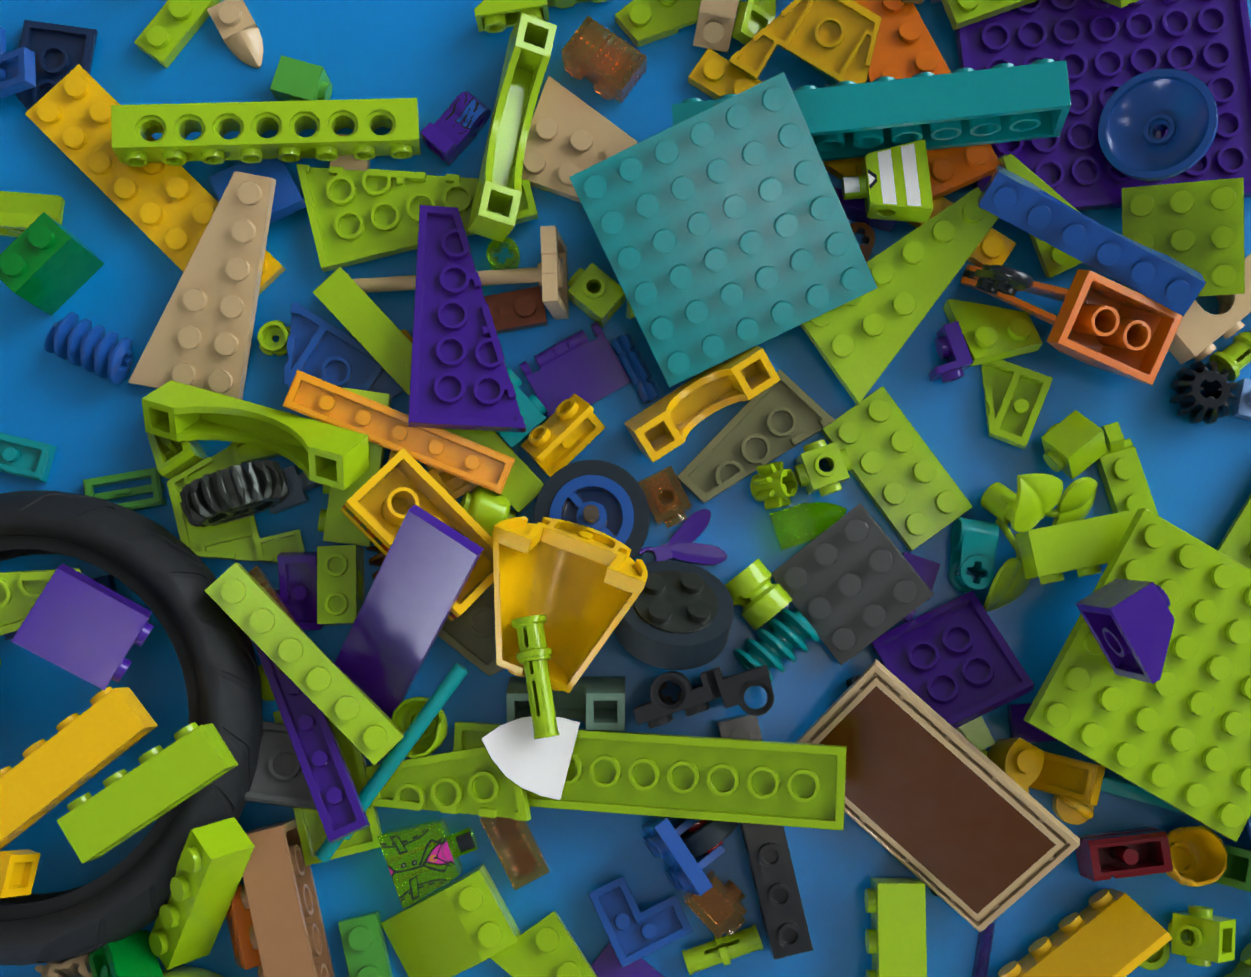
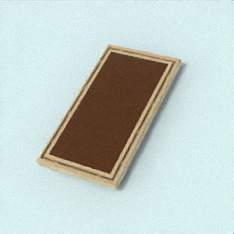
(938, 799)

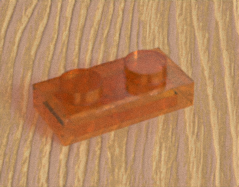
(516, 849)

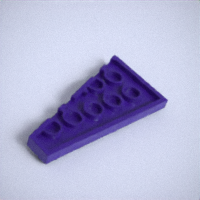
(455, 348)

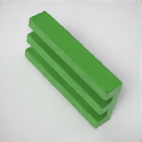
(156, 488)

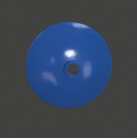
(1152, 103)

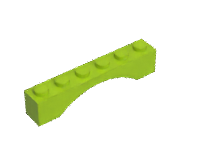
(500, 174)
(320, 449)
(304, 663)

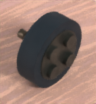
(678, 617)

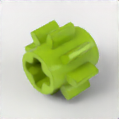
(774, 485)

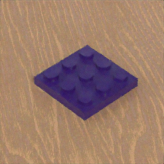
(954, 660)

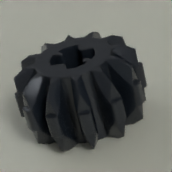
(1213, 403)

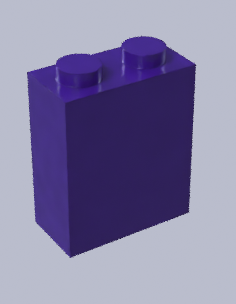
(84, 627)

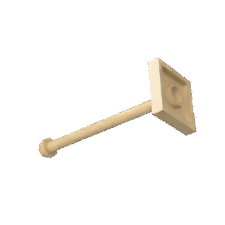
(550, 274)

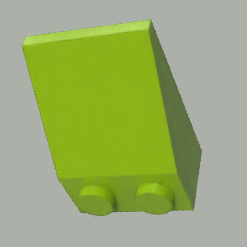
(452, 927)

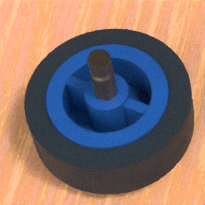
(599, 498)

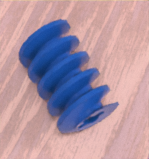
(90, 347)

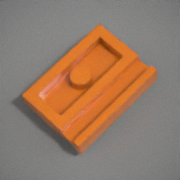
(238, 923)

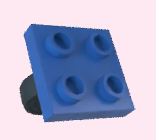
(687, 849)

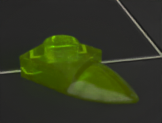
(804, 522)

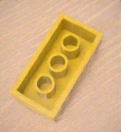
(389, 494)

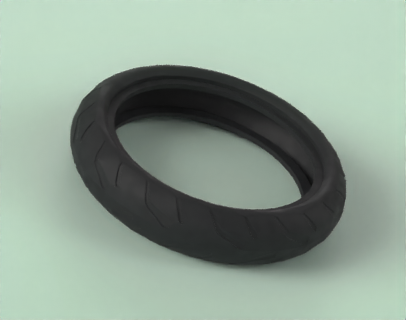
(220, 688)

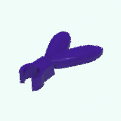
(682, 546)

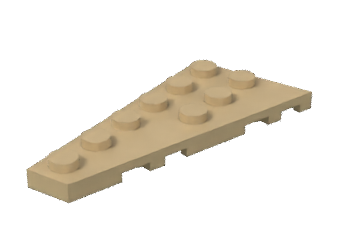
(567, 139)
(213, 309)

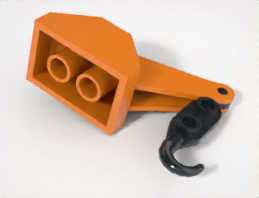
(1097, 321)

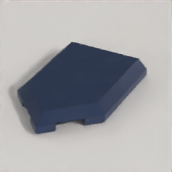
(56, 53)

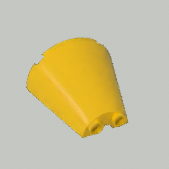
(570, 576)

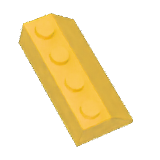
(1100, 941)

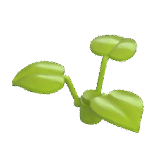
(1034, 499)

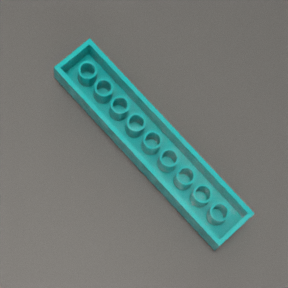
(941, 109)

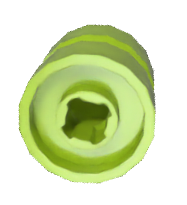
(757, 594)

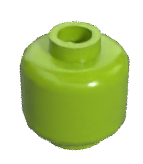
(487, 507)

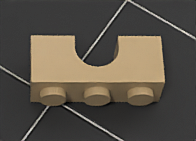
(1200, 329)

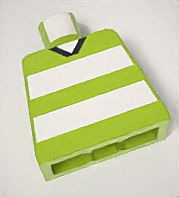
(894, 184)

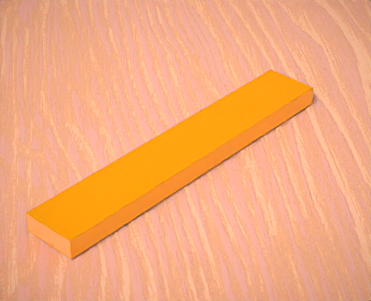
(391, 430)

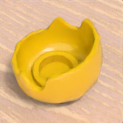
(1196, 856)

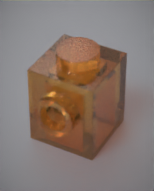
(666, 498)
(719, 906)

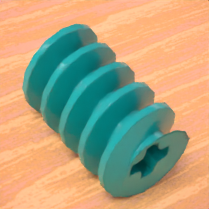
(778, 643)

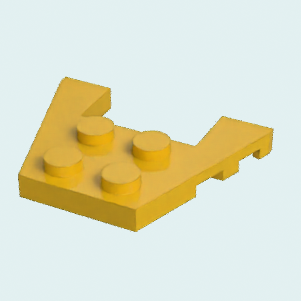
(825, 34)

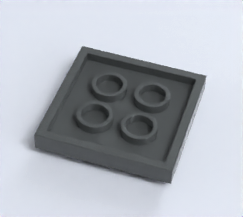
(852, 584)

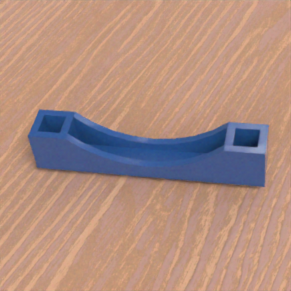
(1090, 242)

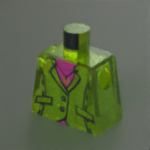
(424, 857)

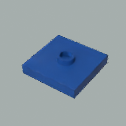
(286, 195)

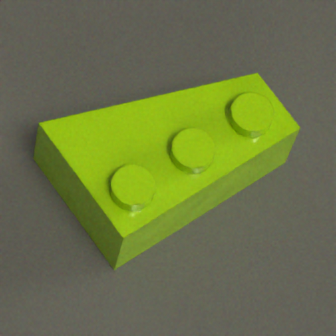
(1072, 546)

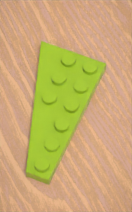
(377, 211)
(910, 277)

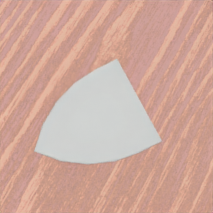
(532, 762)

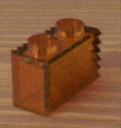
(603, 60)

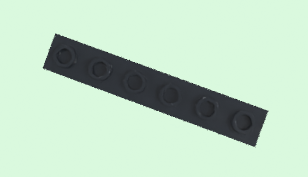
(771, 866)

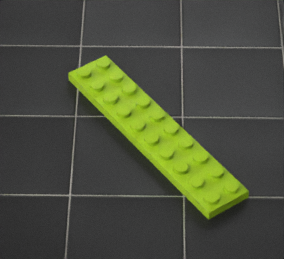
(696, 777)

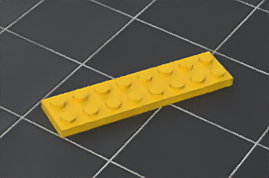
(155, 197)

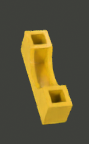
(671, 419)

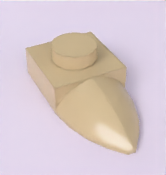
(238, 31)

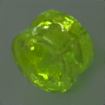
(496, 247)

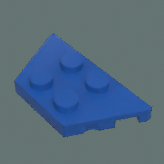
(332, 356)

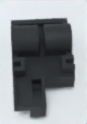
(697, 699)

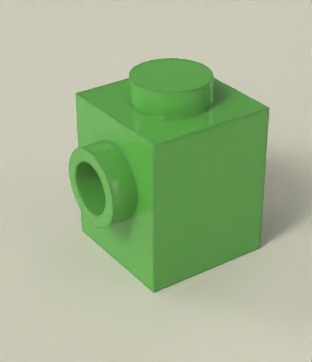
(300, 81)

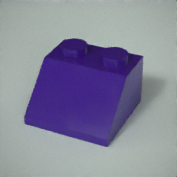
(1131, 626)

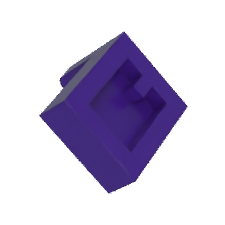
(953, 348)

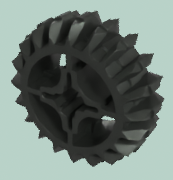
(234, 493)

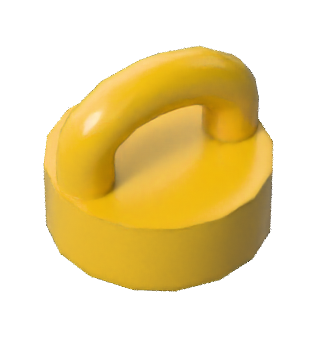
(1072, 810)

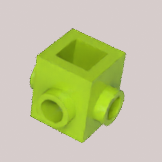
(812, 477)
(1202, 936)

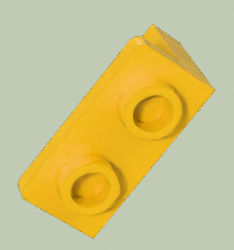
(563, 435)

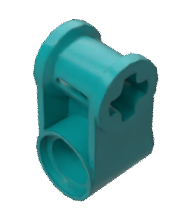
(973, 548)

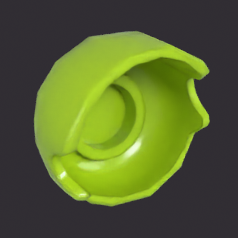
(433, 735)

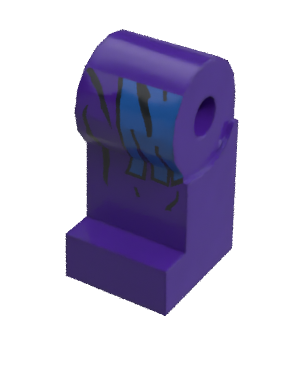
(456, 127)

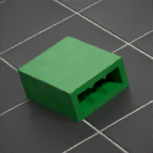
(47, 264)

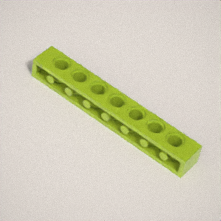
(136, 123)

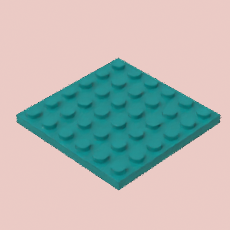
(724, 230)

